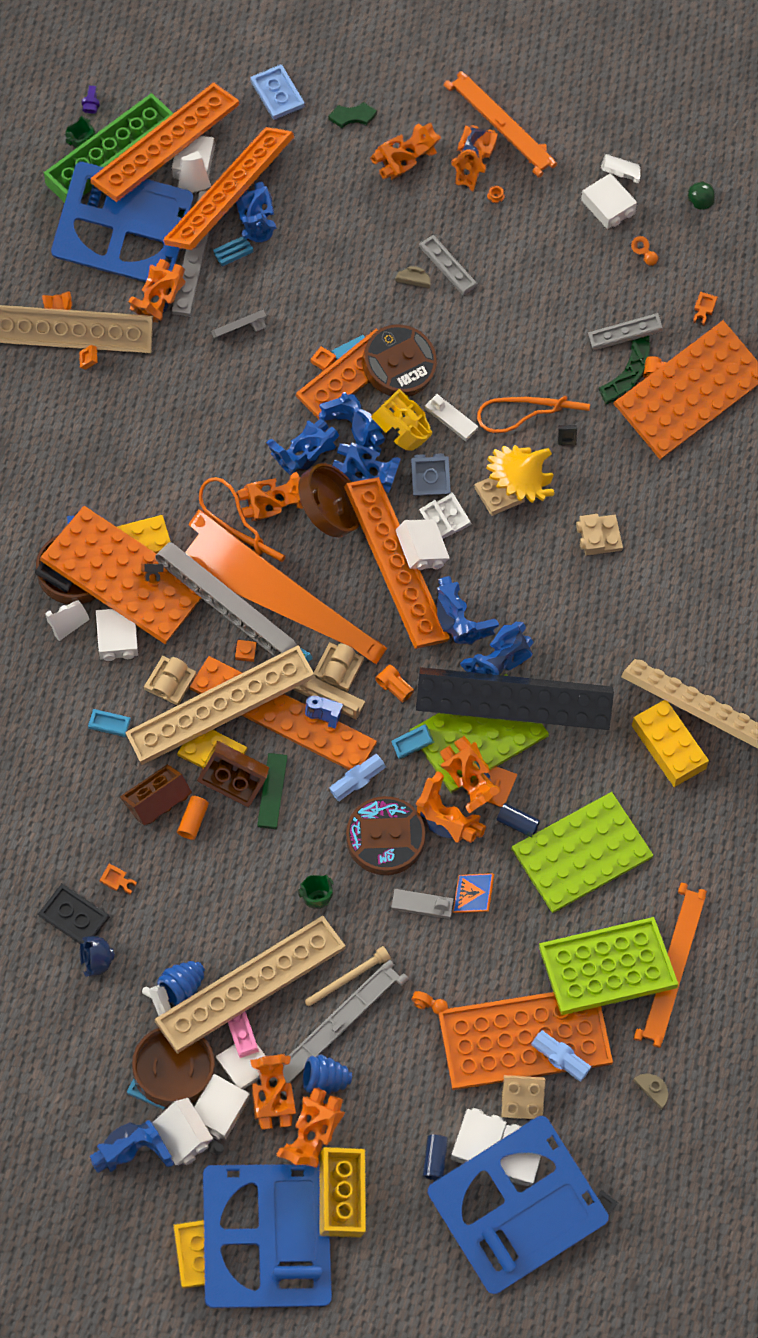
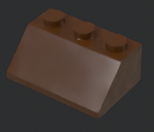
(233, 774)
(156, 794)

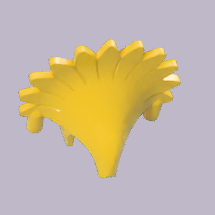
(521, 472)

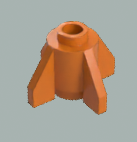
(58, 301)

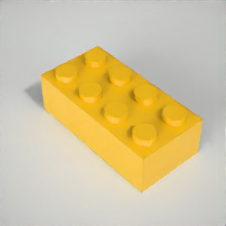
(670, 743)
(342, 1192)

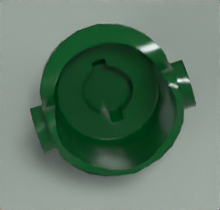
(79, 132)
(316, 891)

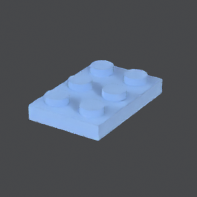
(277, 92)

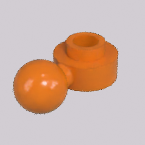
(650, 257)
(424, 1000)

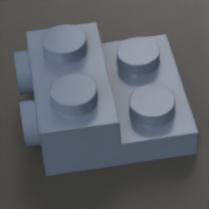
(430, 475)

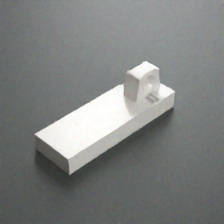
(451, 417)

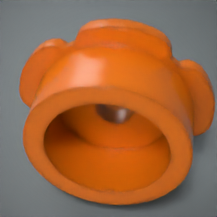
(498, 191)

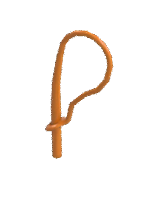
(558, 405)
(257, 543)

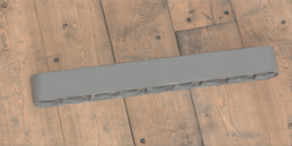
(224, 600)

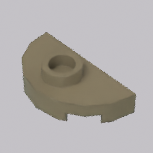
(413, 276)
(654, 1088)

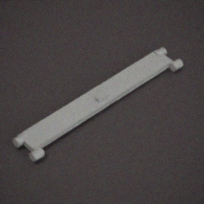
(341, 1019)

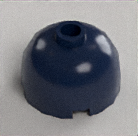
(96, 955)

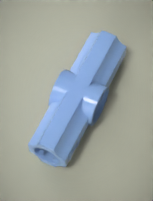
(357, 777)
(561, 1055)

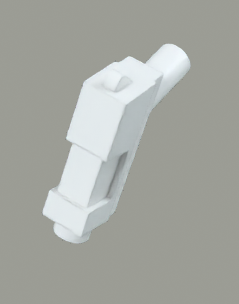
(159, 998)

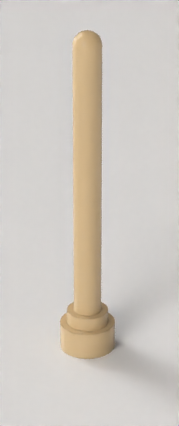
(380, 956)

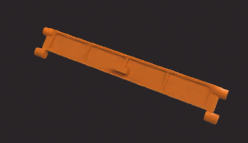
(502, 122)
(678, 955)

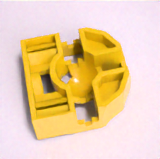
(413, 427)

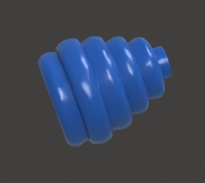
(182, 981)
(325, 1074)

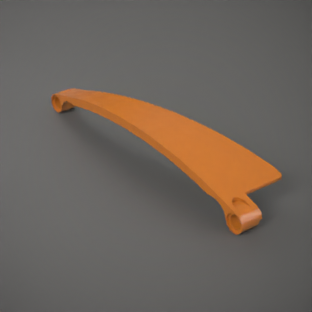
(264, 584)

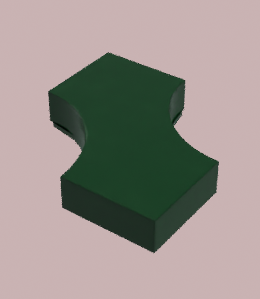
(360, 114)

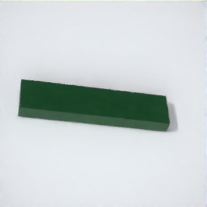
(272, 791)

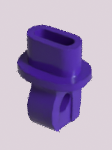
(91, 103)

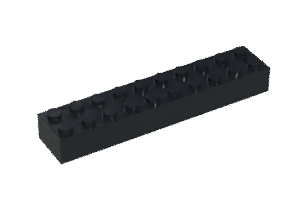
(514, 698)

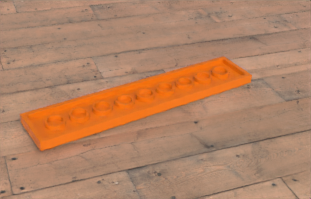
(164, 142)
(228, 188)
(404, 584)
(288, 718)

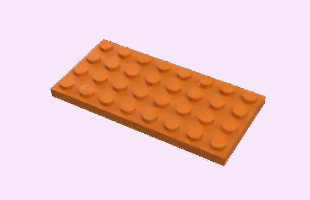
(690, 390)
(109, 568)
(497, 1037)

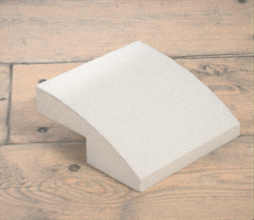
(447, 514)
(238, 1068)

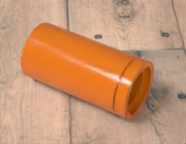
(193, 817)

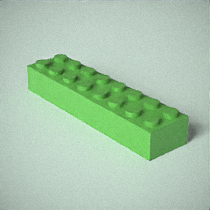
(108, 143)

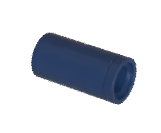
(518, 820)
(435, 1157)

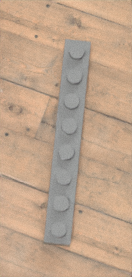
(192, 264)

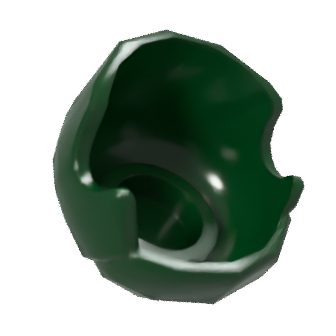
(701, 195)

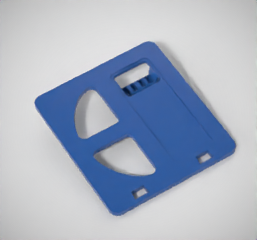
(145, 211)
(535, 1221)
(285, 1234)

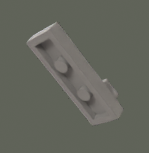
(256, 321)
(422, 904)

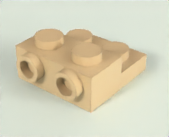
(599, 534)

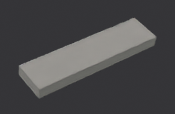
(448, 265)
(625, 331)

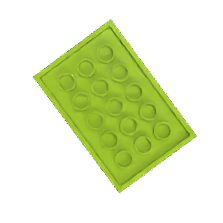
(495, 738)
(582, 852)
(608, 966)

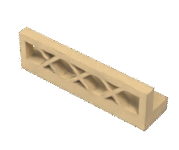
(351, 705)

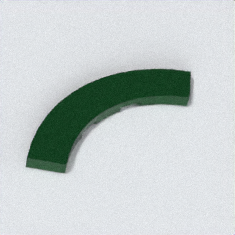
(632, 373)

